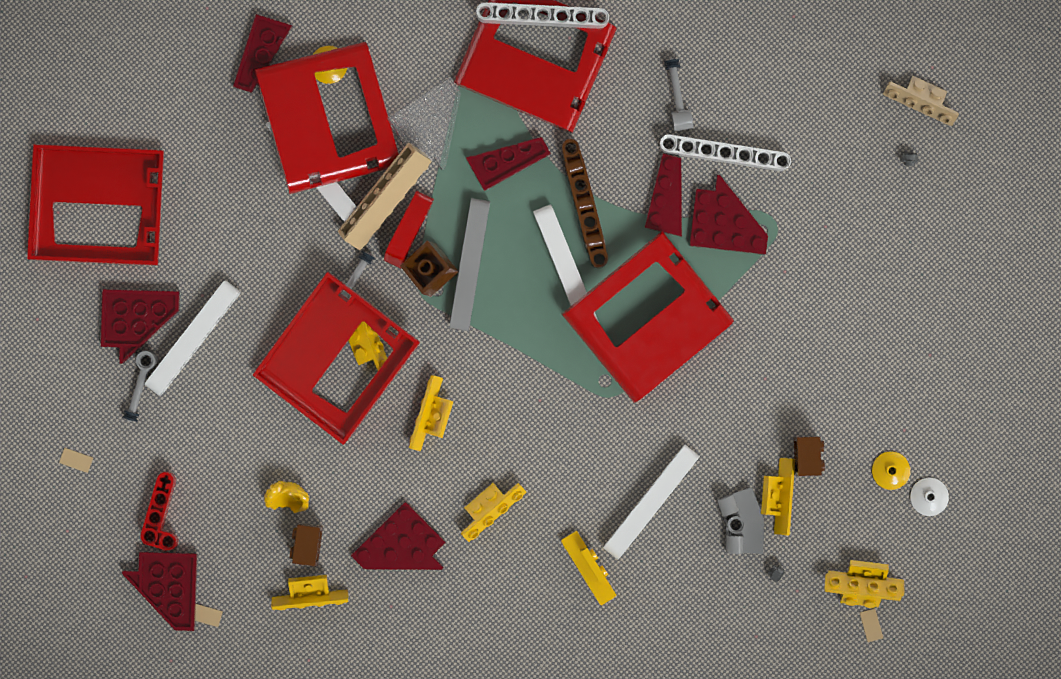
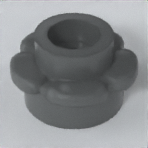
(909, 159)
(776, 573)

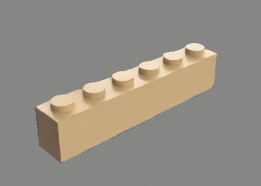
(384, 196)

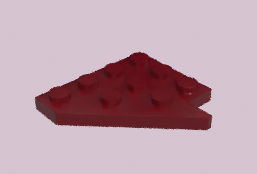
(725, 223)
(135, 317)
(401, 544)
(168, 585)

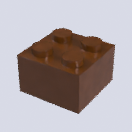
(429, 268)
(808, 456)
(307, 544)

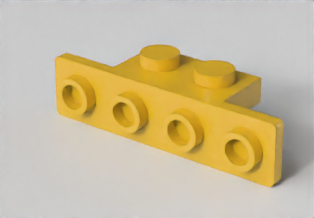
(367, 346)
(432, 415)
(778, 496)
(489, 507)
(589, 569)
(869, 570)
(862, 590)
(309, 592)

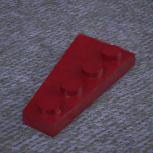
(261, 47)
(501, 164)
(666, 201)

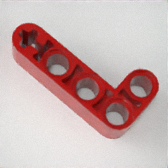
(408, 229)
(162, 509)

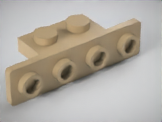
(923, 98)

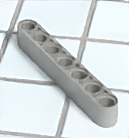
(470, 264)

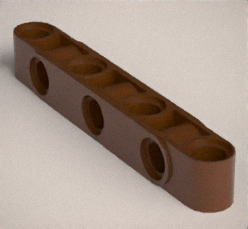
(584, 203)

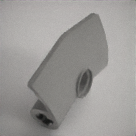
(750, 534)

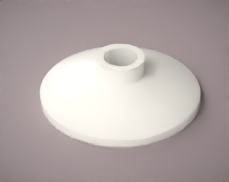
(919, 496)

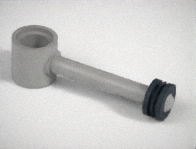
(681, 118)
(365, 257)
(131, 414)

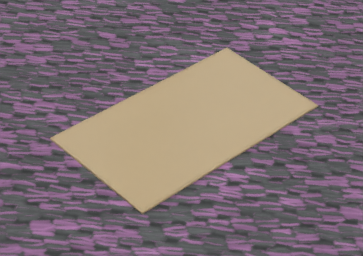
(76, 460)
(208, 615)
(871, 625)

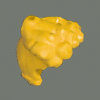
(286, 494)

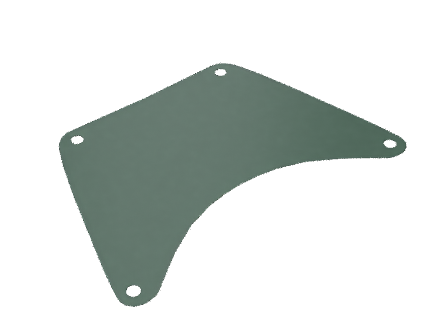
(517, 282)

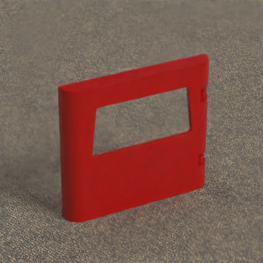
(528, 81)
(302, 126)
(94, 177)
(664, 340)
(313, 344)

